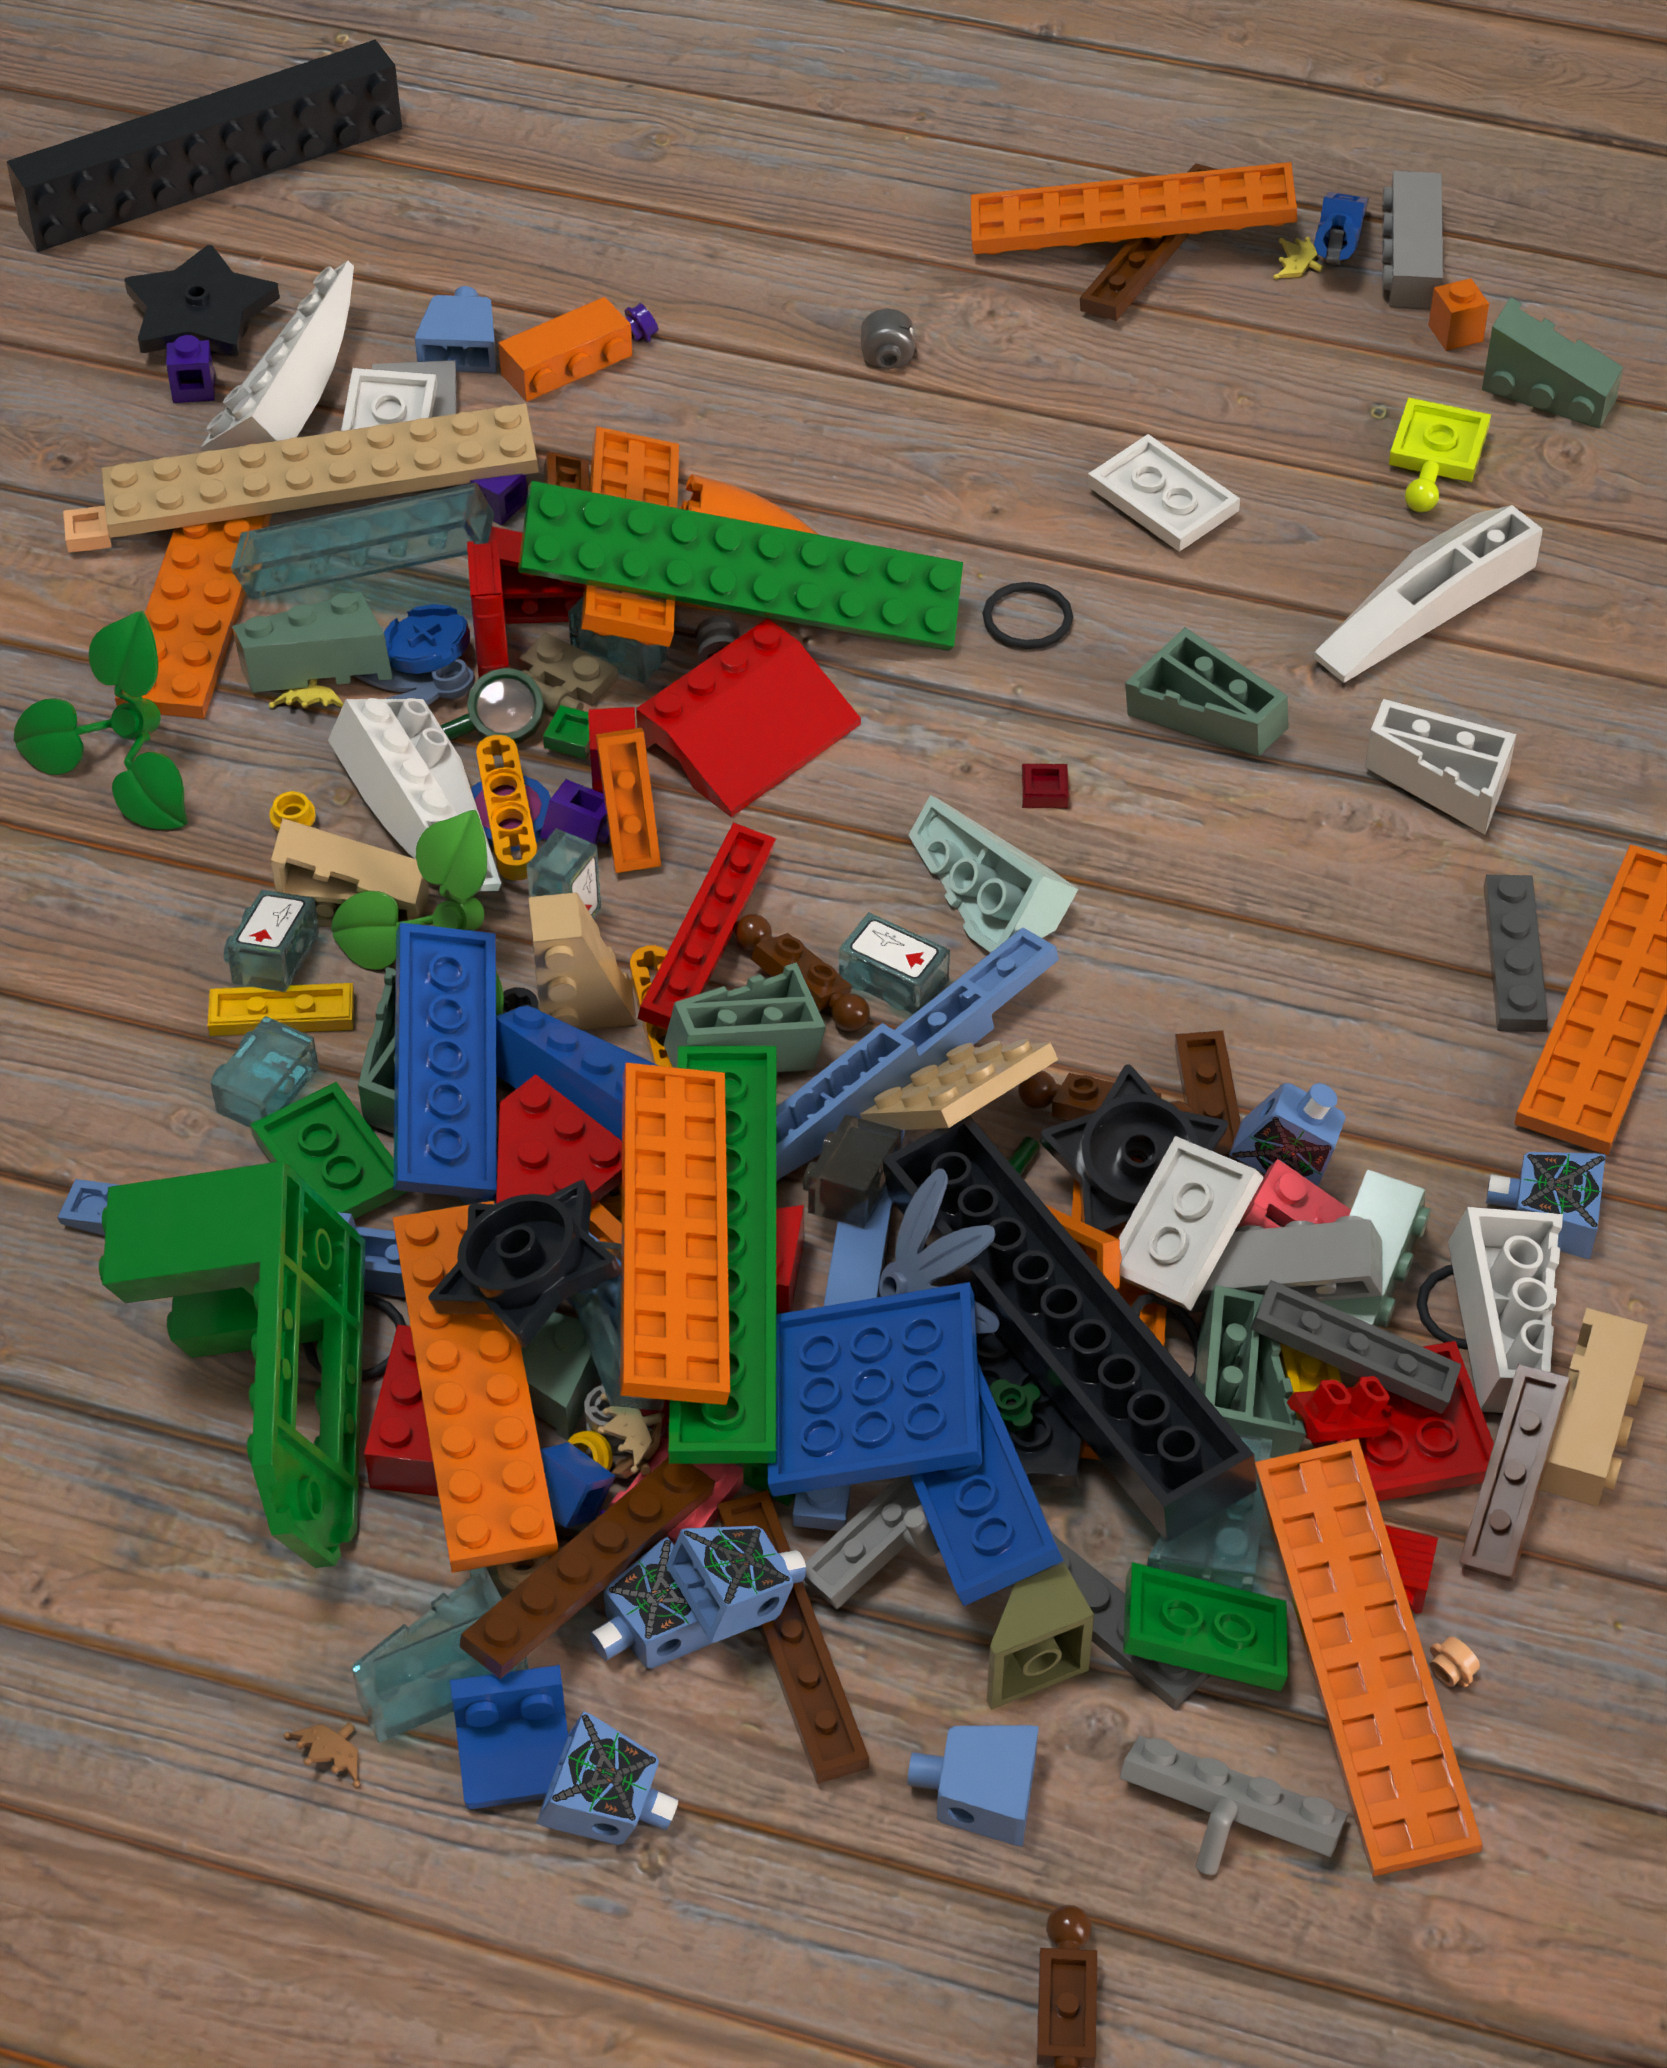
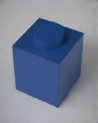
(574, 1484)

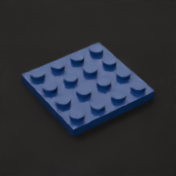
(876, 1390)

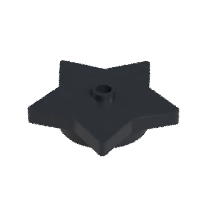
(199, 301)
(1125, 1126)
(525, 1260)

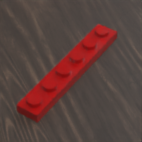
(708, 923)

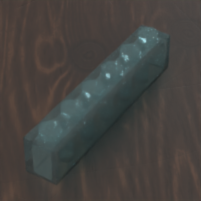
(362, 541)

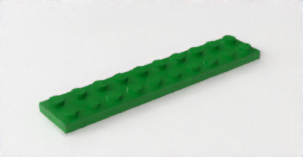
(739, 566)
(747, 1425)

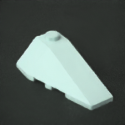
(988, 878)

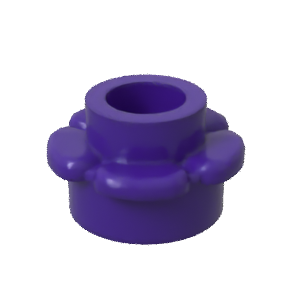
(641, 322)

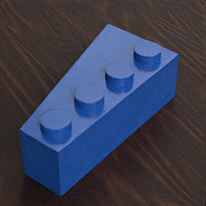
(567, 1059)

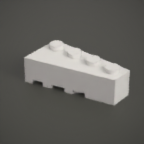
(1505, 1294)

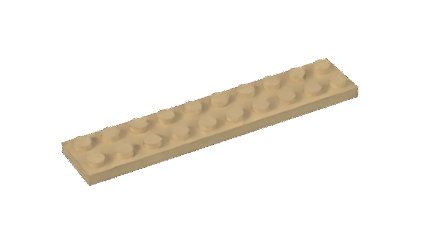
(317, 470)

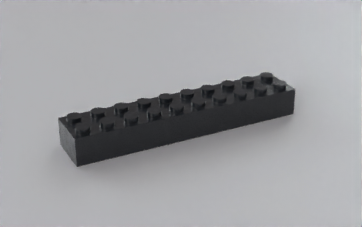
(205, 145)
(1080, 1335)

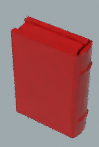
(487, 606)

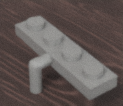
(870, 1542)
(1231, 1798)

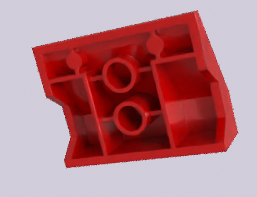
(747, 717)

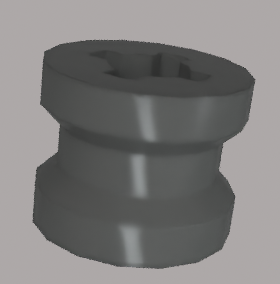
(714, 635)

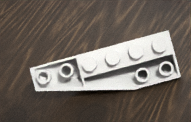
(292, 372)
(1433, 587)
(404, 769)

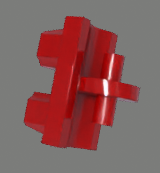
(1342, 1413)

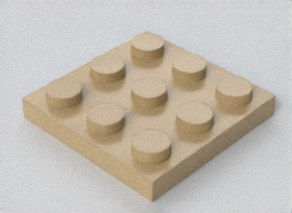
(960, 1085)

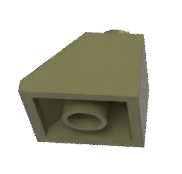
(1039, 1637)

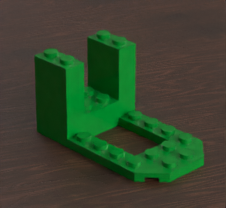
(260, 1270)

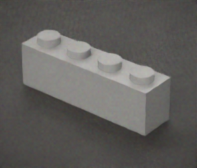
(1414, 238)
(1313, 1259)

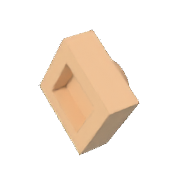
(86, 529)

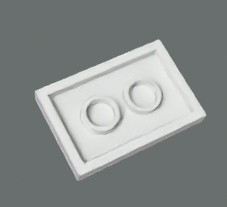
(388, 398)
(1163, 492)
(1185, 1221)

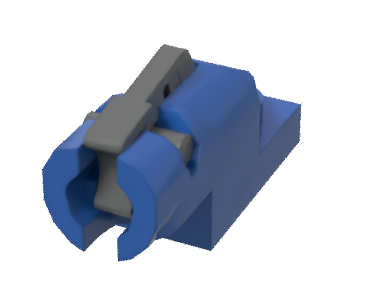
(1340, 226)

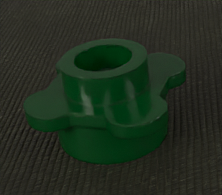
(1020, 1414)

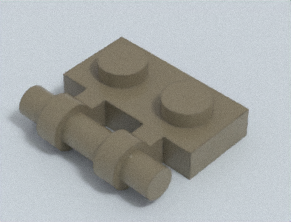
(569, 670)

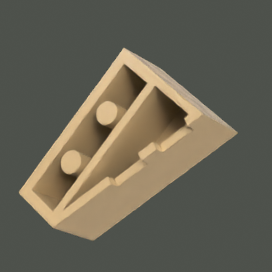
(337, 867)
(575, 968)
(1594, 1408)

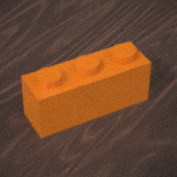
(565, 349)

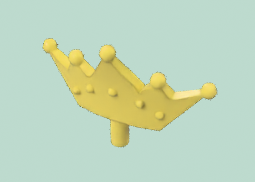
(1299, 258)
(309, 696)

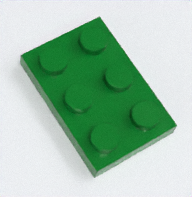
(330, 1150)
(1205, 1627)

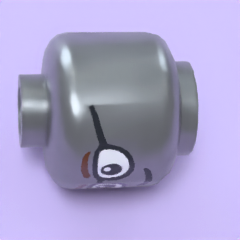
(887, 335)

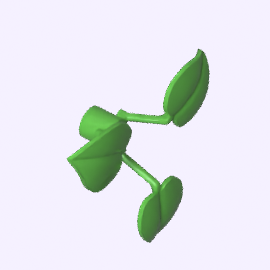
(447, 855)

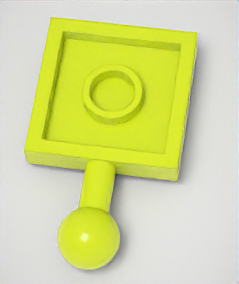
(1437, 442)

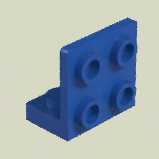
(509, 1734)

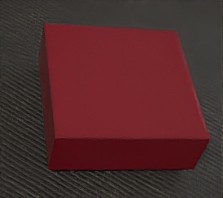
(1045, 786)

